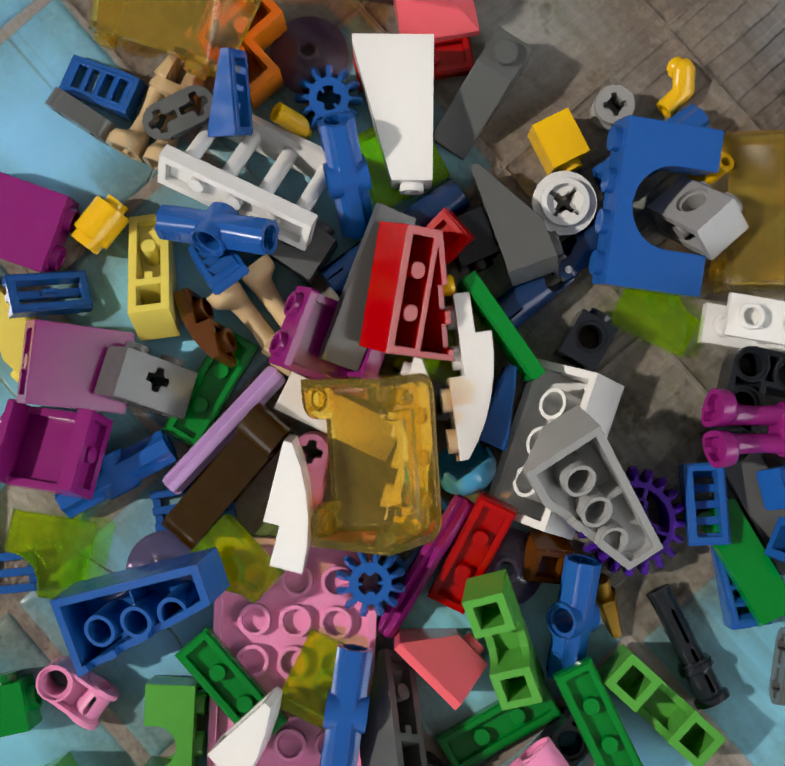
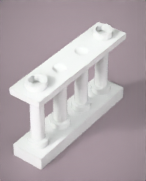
(209, 184)
(744, 323)

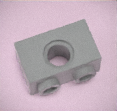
(698, 216)

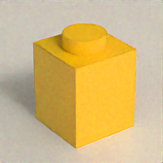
(559, 142)

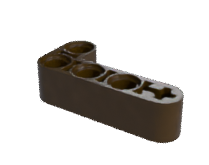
(228, 476)

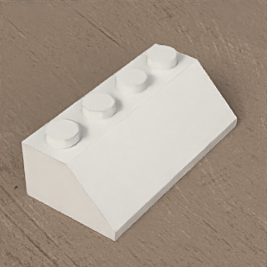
(541, 403)

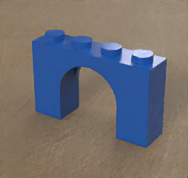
(622, 253)

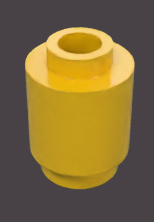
(100, 223)

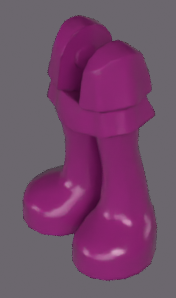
(724, 447)

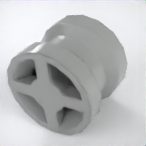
(604, 113)

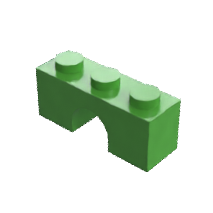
(498, 618)
(660, 706)
(177, 707)

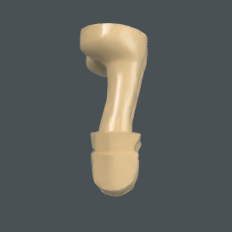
(135, 140)
(236, 300)

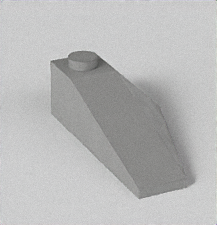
(586, 486)

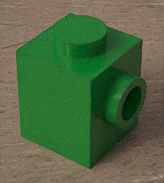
(18, 703)

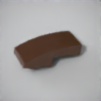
(208, 334)

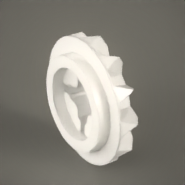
(583, 202)

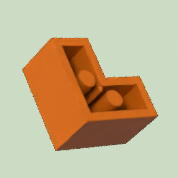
(263, 73)

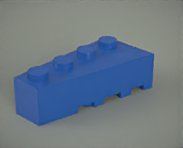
(131, 605)

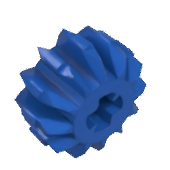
(327, 83)
(371, 595)

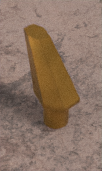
(608, 606)

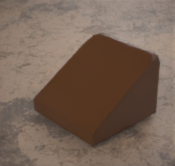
(544, 557)

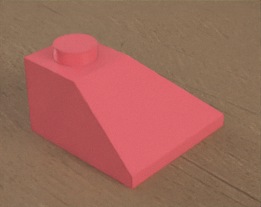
(439, 17)
(443, 659)

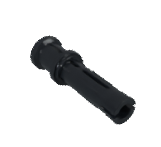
(694, 664)

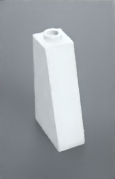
(399, 95)

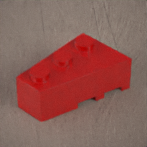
(406, 294)

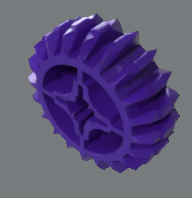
(664, 531)

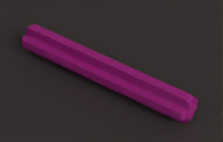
(425, 566)

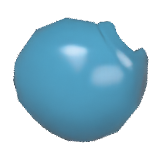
(469, 475)

